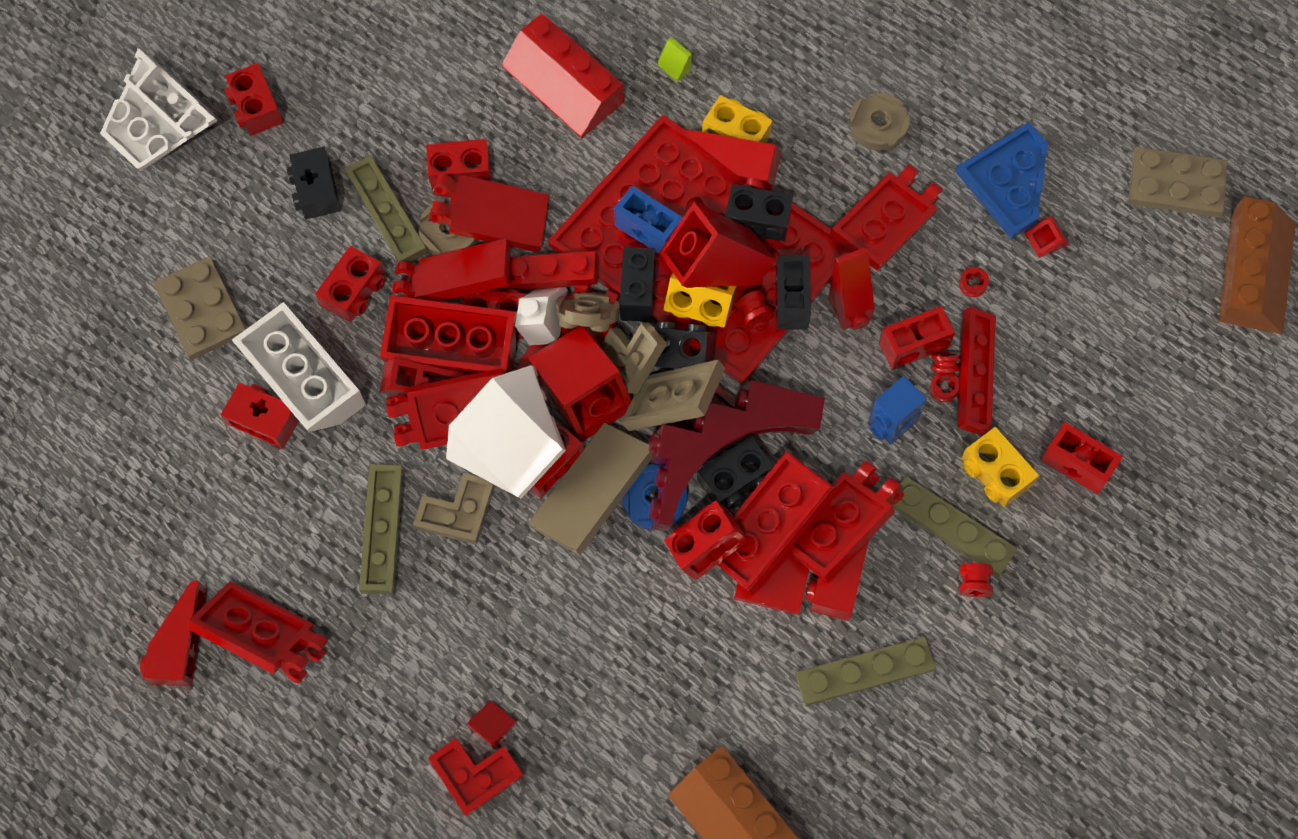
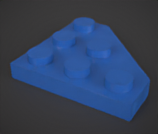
(1009, 178)

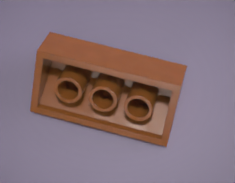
(1257, 266)
(726, 803)

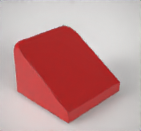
(1047, 237)
(491, 724)

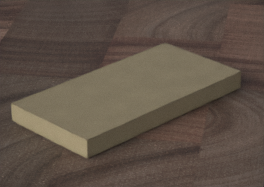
(591, 488)

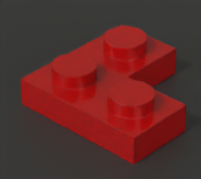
(472, 784)

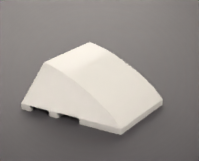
(153, 114)
(507, 433)

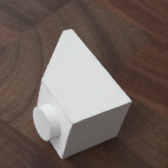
(537, 316)

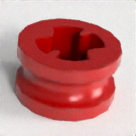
(976, 290)
(945, 362)
(952, 381)

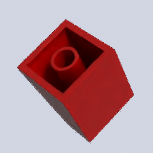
(715, 251)
(581, 382)

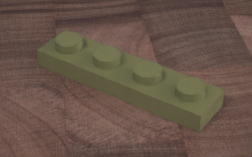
(385, 210)
(954, 527)
(381, 529)
(865, 671)

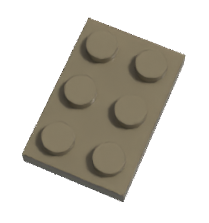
(1178, 182)
(200, 307)
(674, 396)

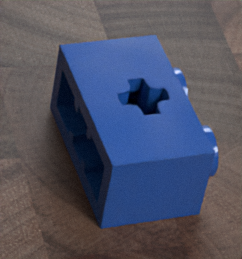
(645, 219)
(896, 411)

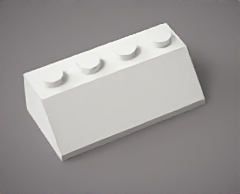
(299, 370)

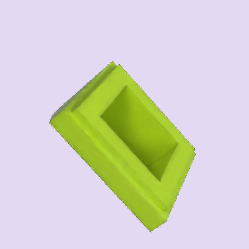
(675, 59)

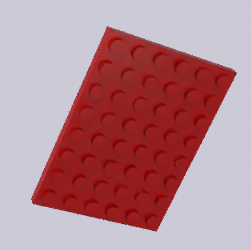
(676, 175)

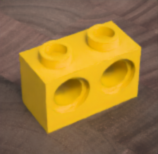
(742, 121)
(698, 304)
(1006, 463)

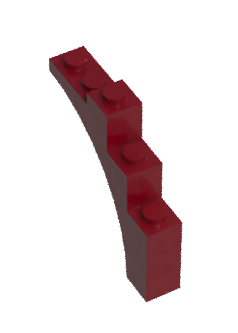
(760, 411)

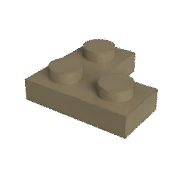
(634, 357)
(460, 519)

